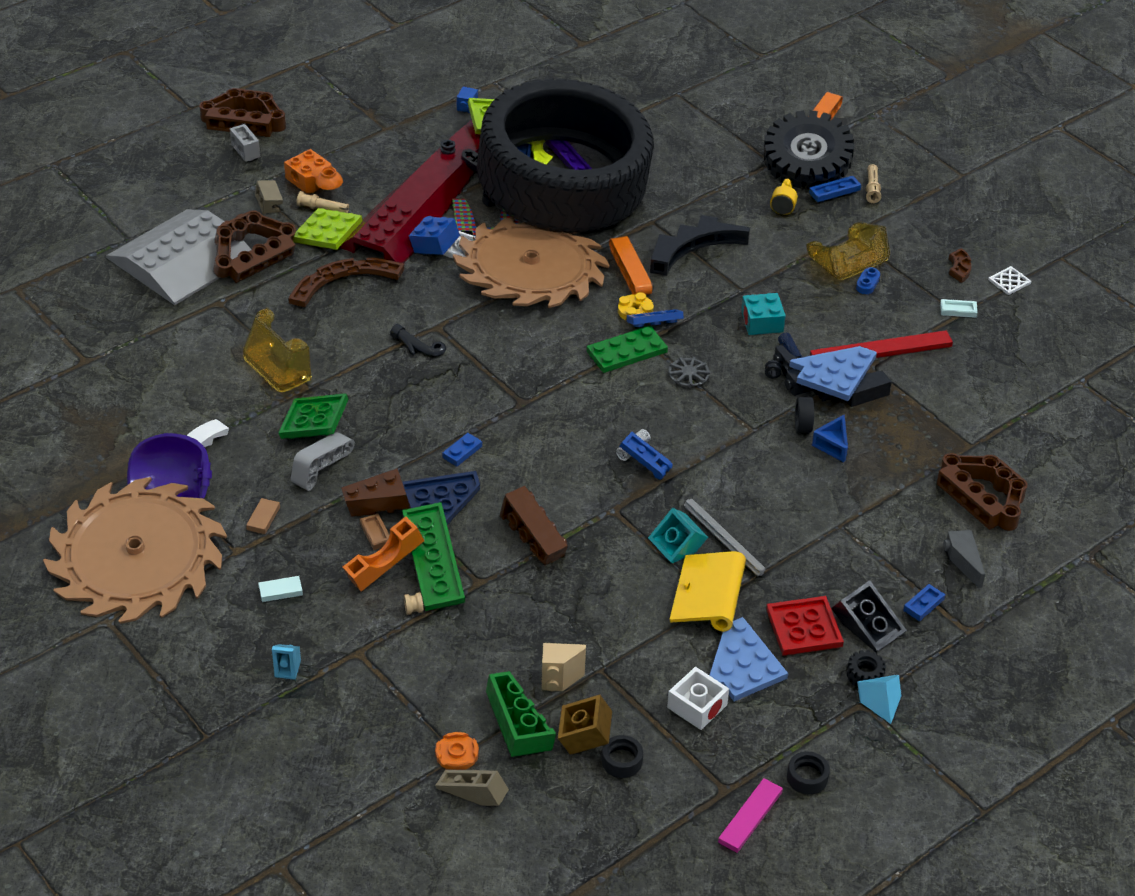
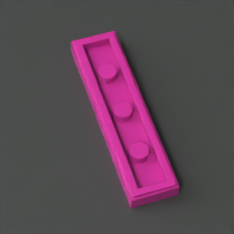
(750, 815)

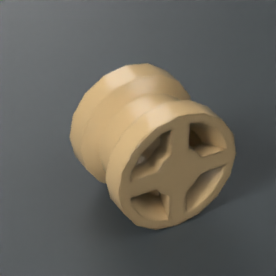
(413, 603)

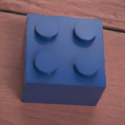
(434, 235)

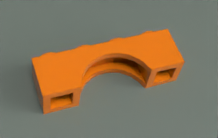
(366, 569)

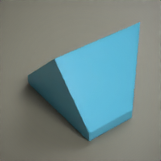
(881, 695)

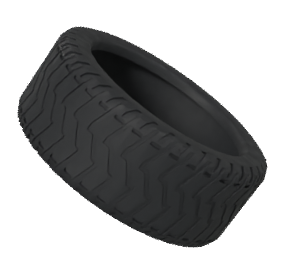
(558, 196)

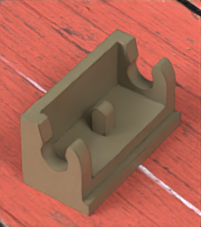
(268, 195)

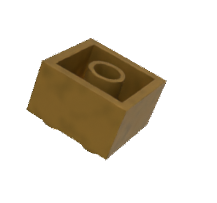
(585, 724)

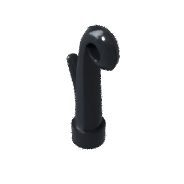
(400, 333)

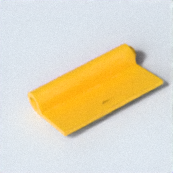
(712, 591)

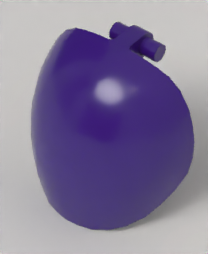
(171, 460)

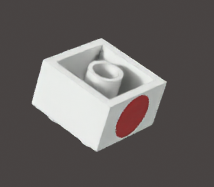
(698, 698)

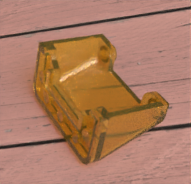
(864, 249)
(277, 361)

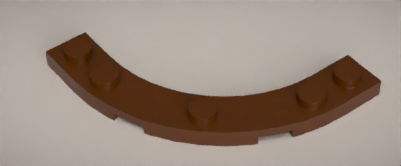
(310, 284)

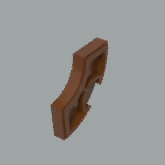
(961, 265)

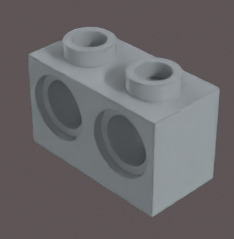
(245, 142)

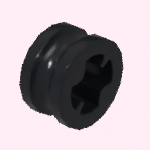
(447, 147)
(768, 369)

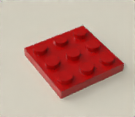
(804, 625)

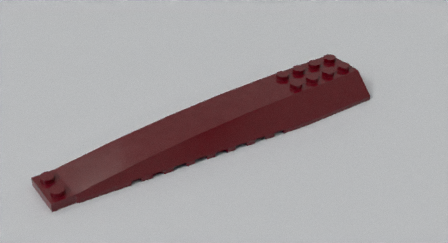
(421, 195)

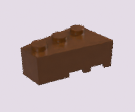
(376, 494)

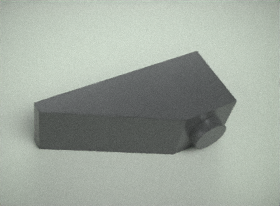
(965, 555)

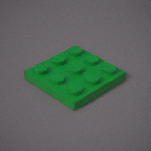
(313, 416)

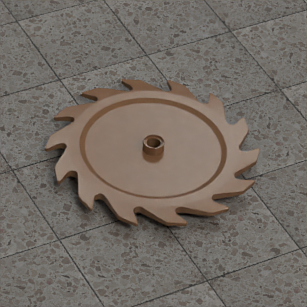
(530, 263)
(135, 550)

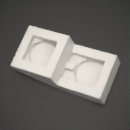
(208, 431)

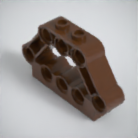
(245, 107)
(274, 230)
(956, 480)

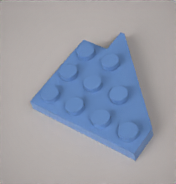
(836, 371)
(745, 662)

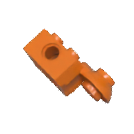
(312, 172)

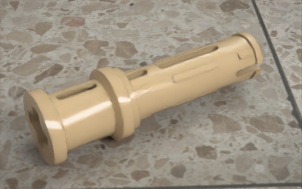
(873, 187)
(315, 202)

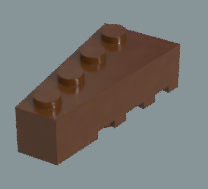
(533, 525)

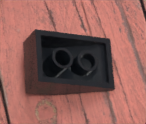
(869, 617)

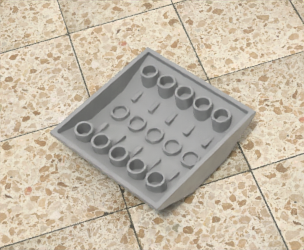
(176, 255)

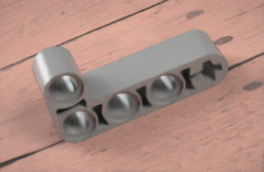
(318, 456)

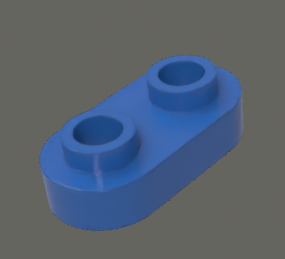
(868, 280)

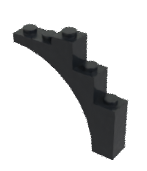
(689, 238)
(872, 386)

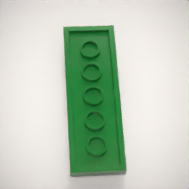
(435, 558)

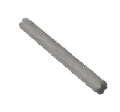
(723, 536)

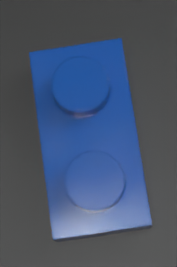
(462, 449)
(924, 602)

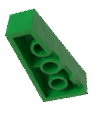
(519, 721)

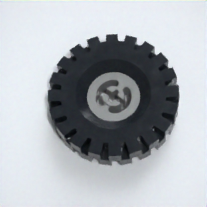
(809, 135)

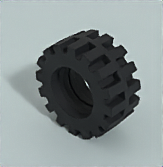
(868, 660)

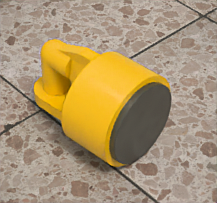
(784, 198)

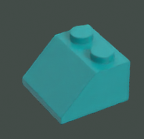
(677, 536)

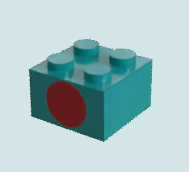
(763, 314)

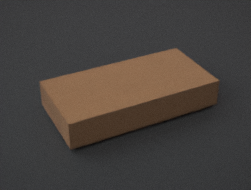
(263, 516)
(375, 531)

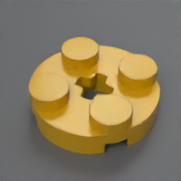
(629, 303)

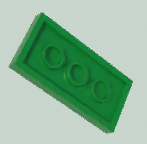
(627, 349)

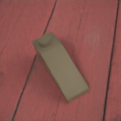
(477, 786)

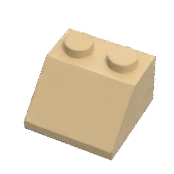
(562, 665)

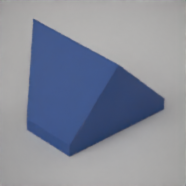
(832, 438)

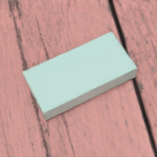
(958, 308)
(280, 588)

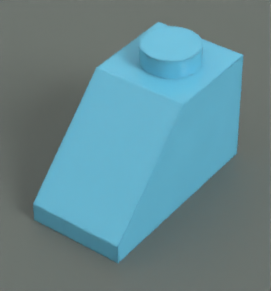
(286, 661)

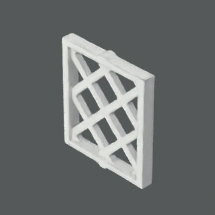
(1026, 282)

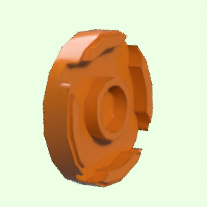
(457, 751)

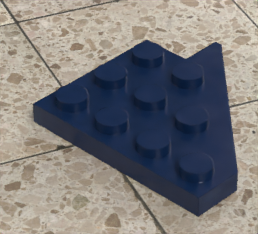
(451, 490)

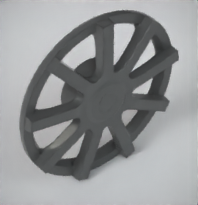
(689, 372)

